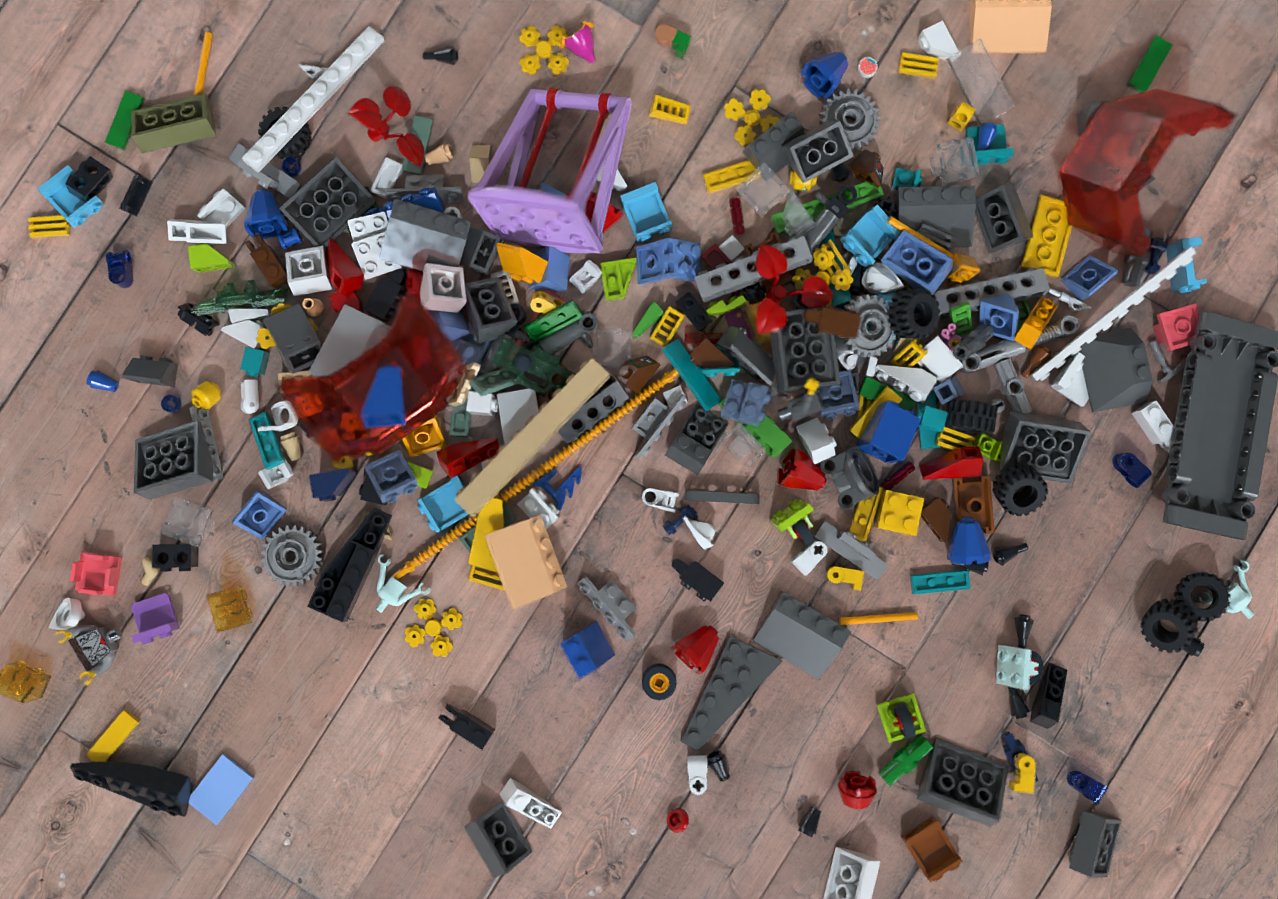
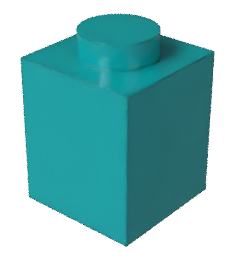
(254, 362)
(931, 418)

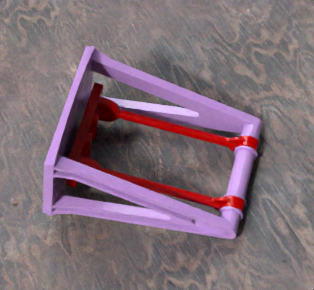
(538, 217)

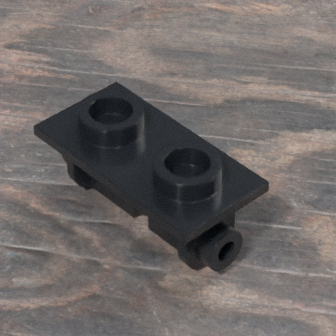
(135, 195)
(694, 311)
(204, 322)

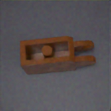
(268, 262)
(834, 322)

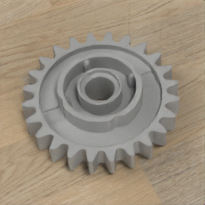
(859, 110)
(879, 335)
(278, 552)

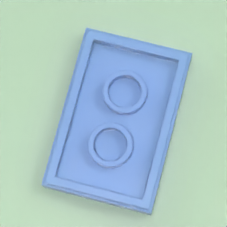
(220, 789)

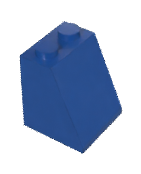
(386, 399)
(889, 433)
(587, 649)

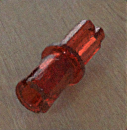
(694, 337)

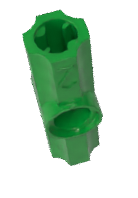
(905, 760)

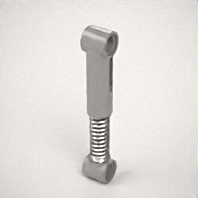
(1006, 348)

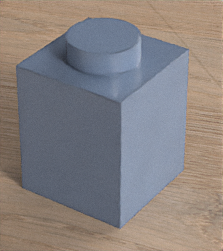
(949, 390)

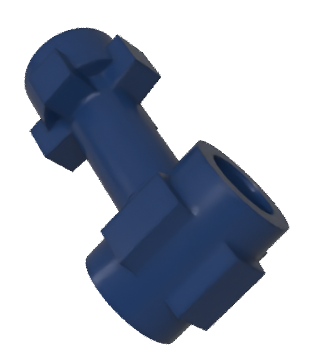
(1156, 245)
(687, 511)

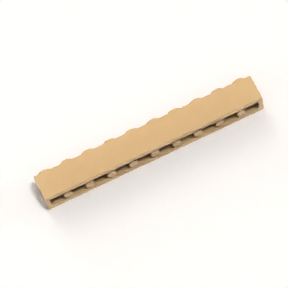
(532, 438)

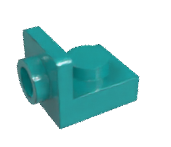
(906, 178)

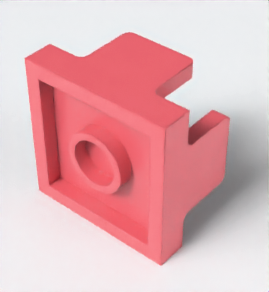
(1176, 326)
(96, 573)

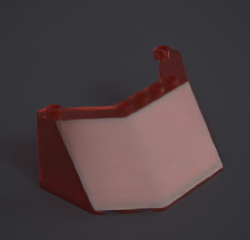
(1119, 156)
(334, 403)

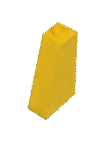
(488, 521)

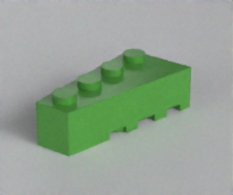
(768, 435)

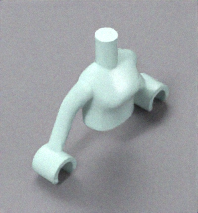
(393, 590)
(1240, 596)

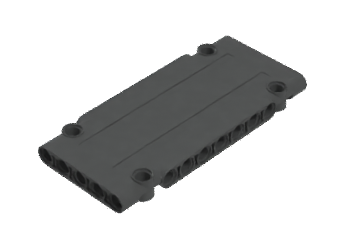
(1221, 426)

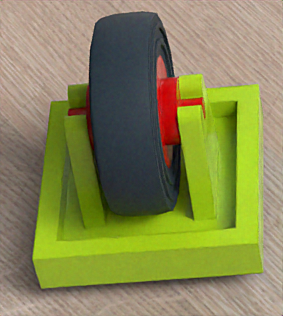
(795, 521)
(900, 717)

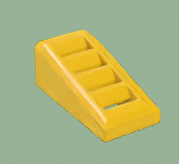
(660, 114)
(678, 313)

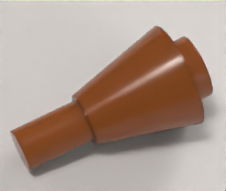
(1039, 357)

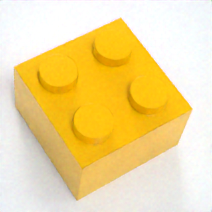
(899, 513)

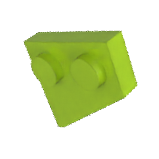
(617, 277)

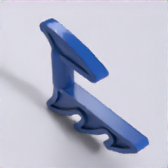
(559, 494)

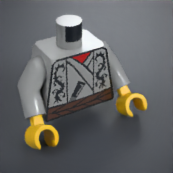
(94, 647)

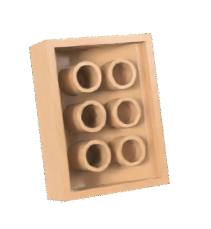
(1010, 25)
(526, 561)

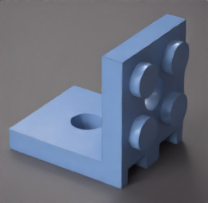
(668, 261)

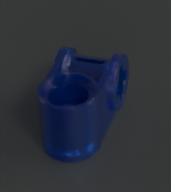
(119, 265)
(1131, 469)
(1088, 786)

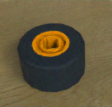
(657, 675)

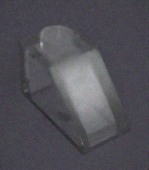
(796, 216)

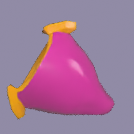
(581, 42)

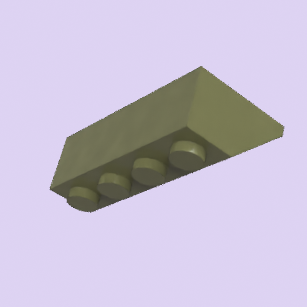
(172, 123)

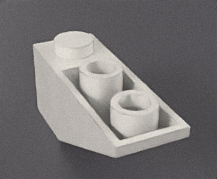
(911, 381)
(529, 803)

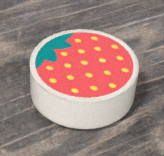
(867, 67)

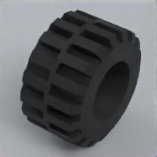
(296, 144)
(925, 314)
(971, 416)
(1025, 500)
(1218, 590)
(1159, 635)

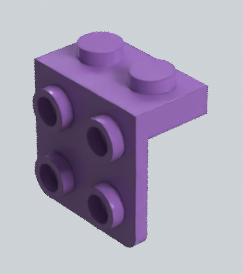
(154, 618)

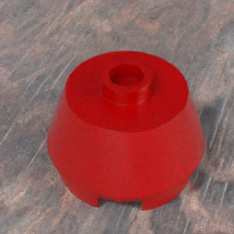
(857, 790)

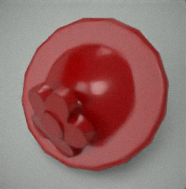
(677, 820)

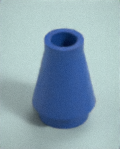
(986, 135)
(101, 381)

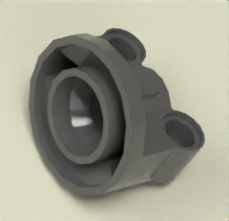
(852, 476)

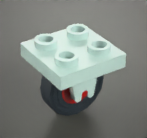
(1018, 667)

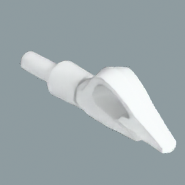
(318, 71)
(1066, 298)

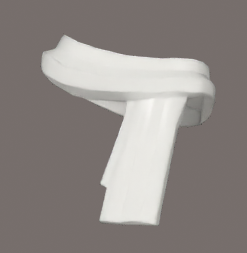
(280, 425)

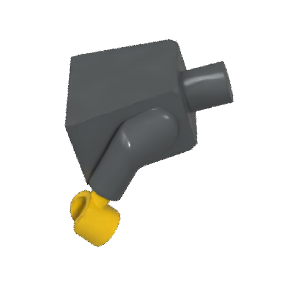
(803, 404)

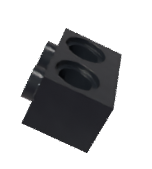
(93, 182)
(174, 554)

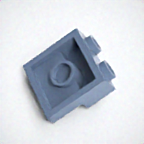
(469, 348)
(839, 398)
(746, 402)
(391, 477)

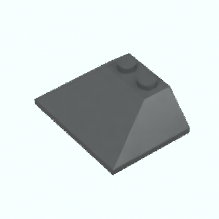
(1116, 370)

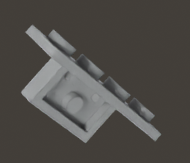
(267, 176)
(415, 183)
(202, 415)
(653, 420)
(855, 552)
(612, 605)

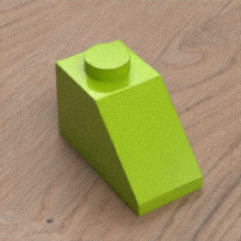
(206, 258)

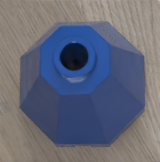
(824, 73)
(264, 216)
(968, 543)

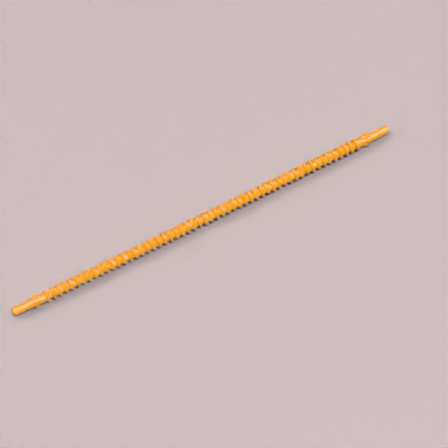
(411, 565)

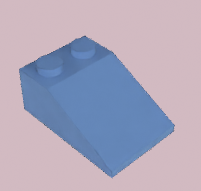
(917, 263)

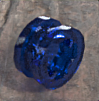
(293, 172)
(175, 399)

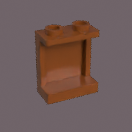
(932, 849)

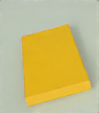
(1049, 238)

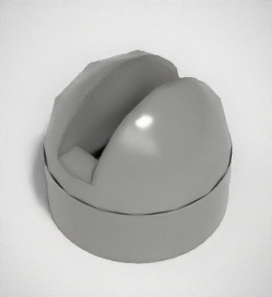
(996, 401)

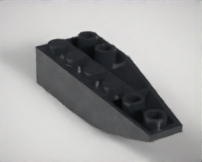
(350, 568)
(140, 783)

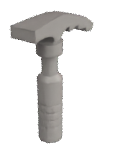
(1161, 359)

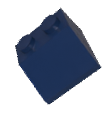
(331, 484)

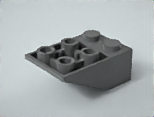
(294, 338)
(696, 439)

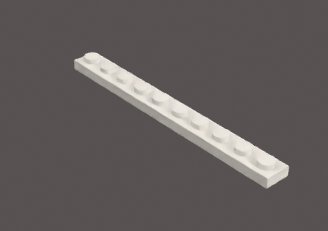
(313, 99)
(1119, 310)

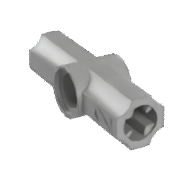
(1008, 375)

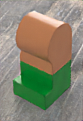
(673, 38)

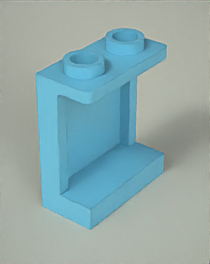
(69, 206)
(646, 212)
(869, 235)
(1184, 279)
(441, 506)

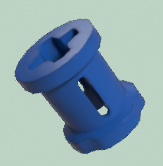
(289, 238)

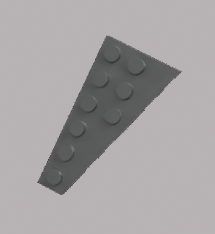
(733, 680)

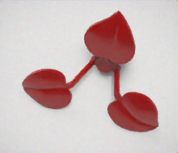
(367, 113)
(769, 315)

